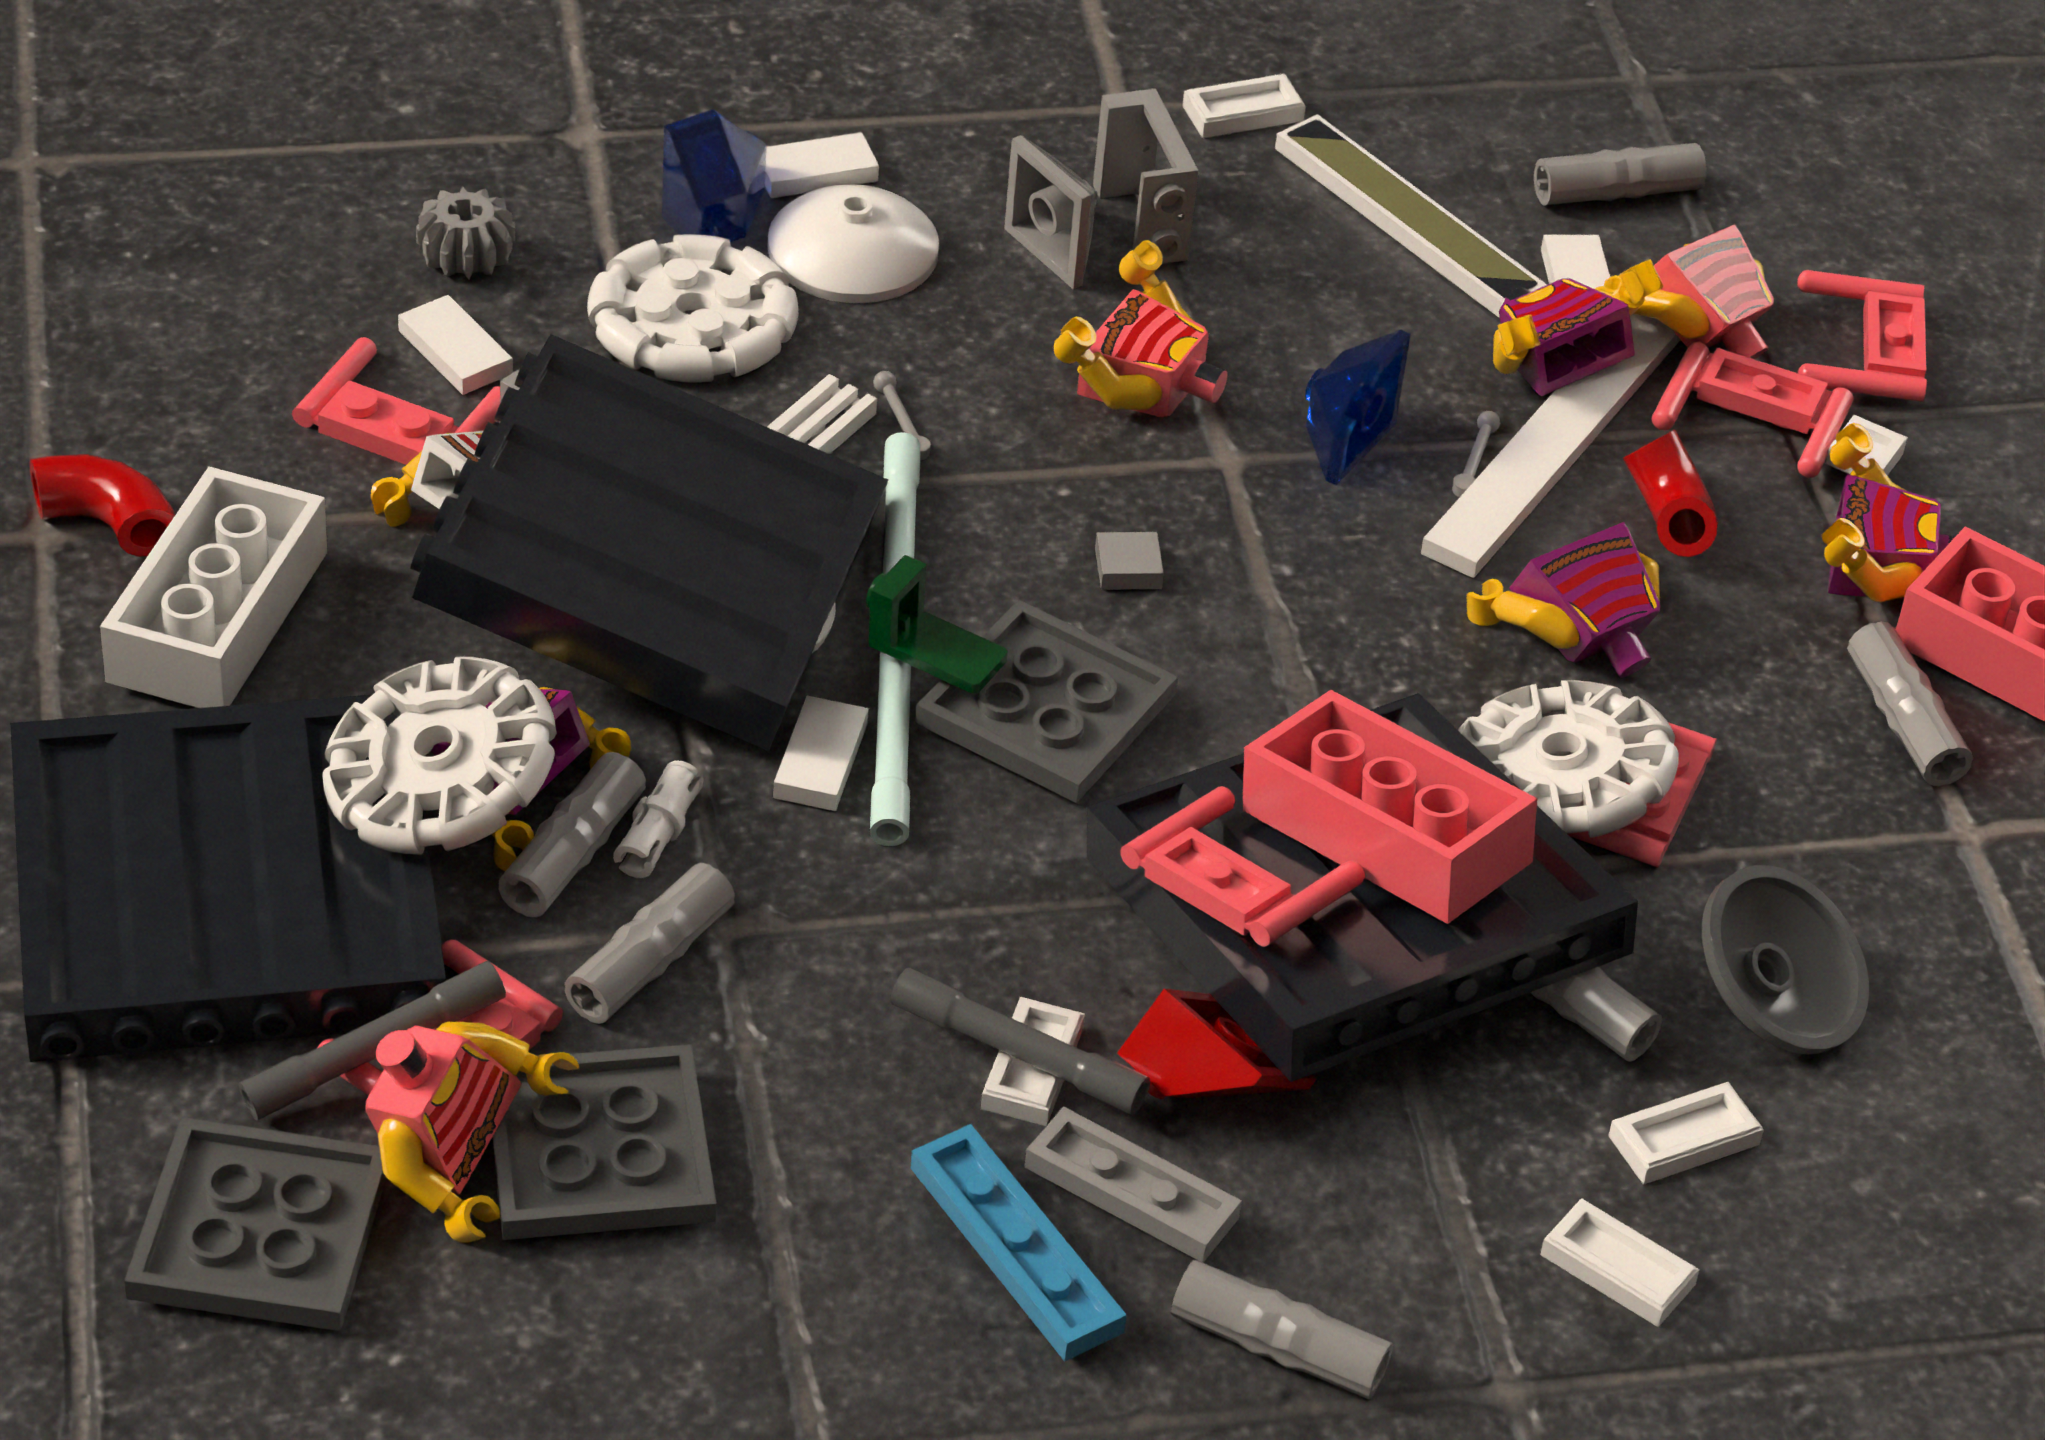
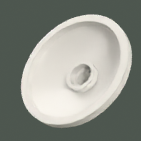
(853, 244)

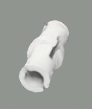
(658, 819)

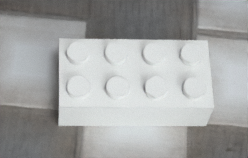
(214, 590)

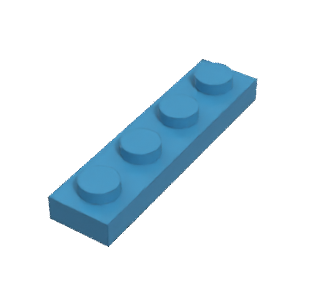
(1018, 1242)

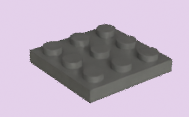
(1056, 706)
(609, 1152)
(258, 1224)

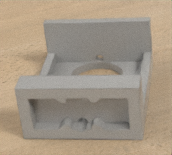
(1126, 166)

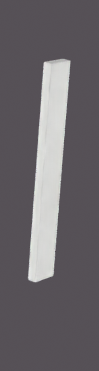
(1542, 454)

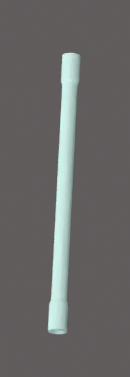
(890, 792)

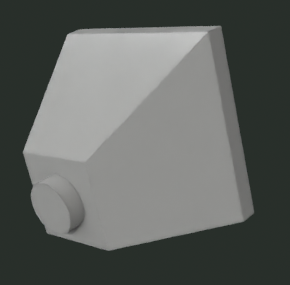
(1049, 210)

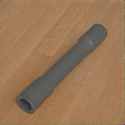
(1087, 1071)
(304, 1073)

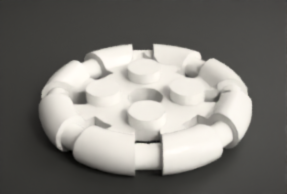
(651, 285)
(433, 708)
(1609, 743)

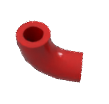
(104, 492)
(1674, 495)

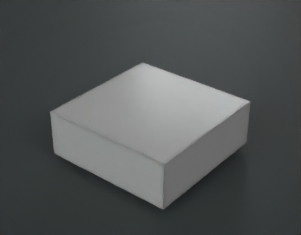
(1129, 560)

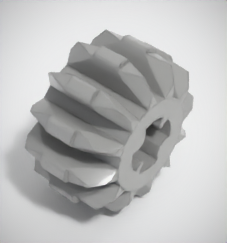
(465, 232)

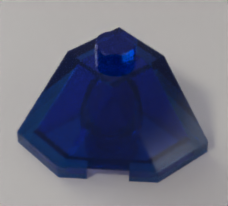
(711, 176)
(1355, 402)

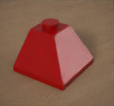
(1200, 1051)

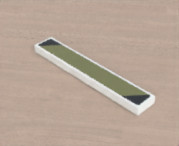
(1404, 212)

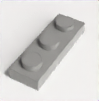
(1133, 1184)

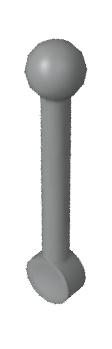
(885, 383)
(1487, 423)

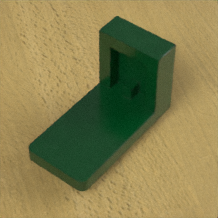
(923, 640)

